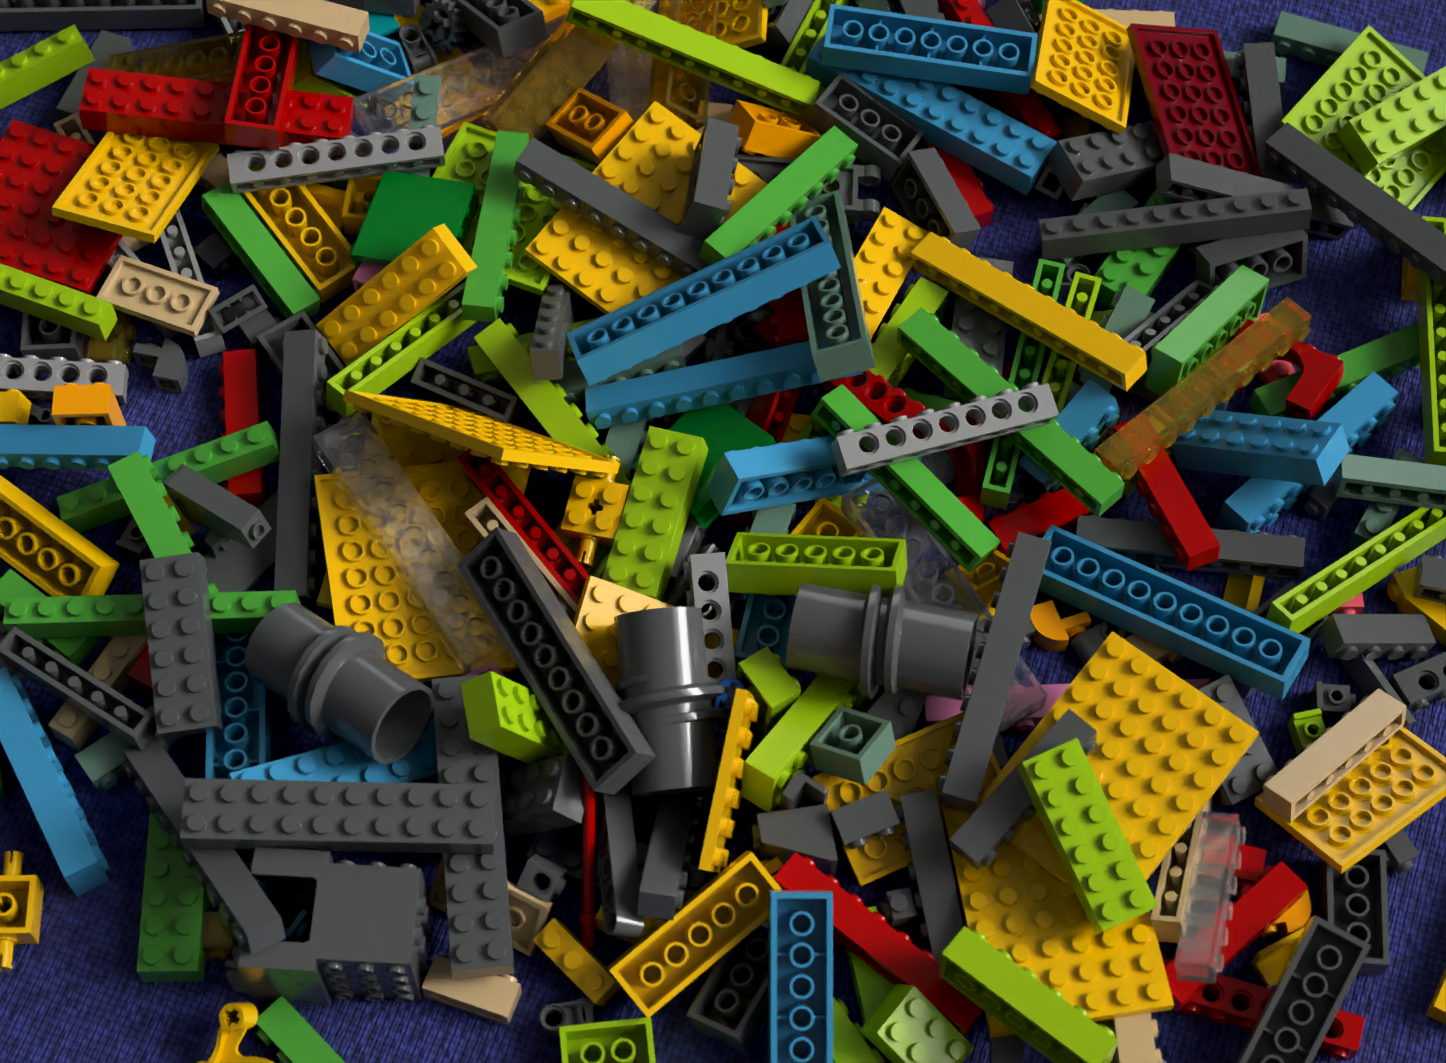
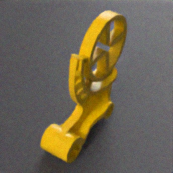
(231, 1033)

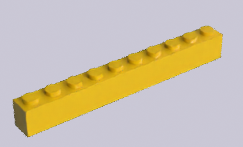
(1030, 311)

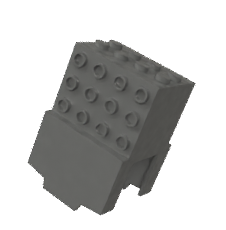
(364, 934)

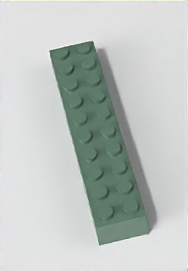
(835, 302)

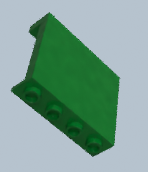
(406, 210)
(723, 431)

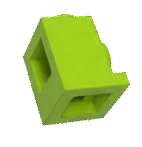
(1303, 722)

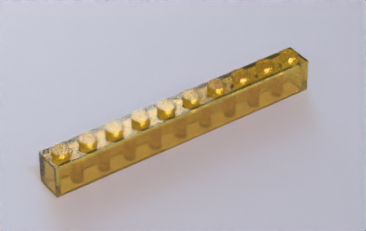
(1204, 389)

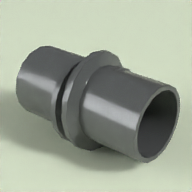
(881, 641)
(339, 682)
(669, 698)

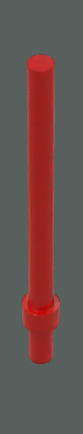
(588, 914)

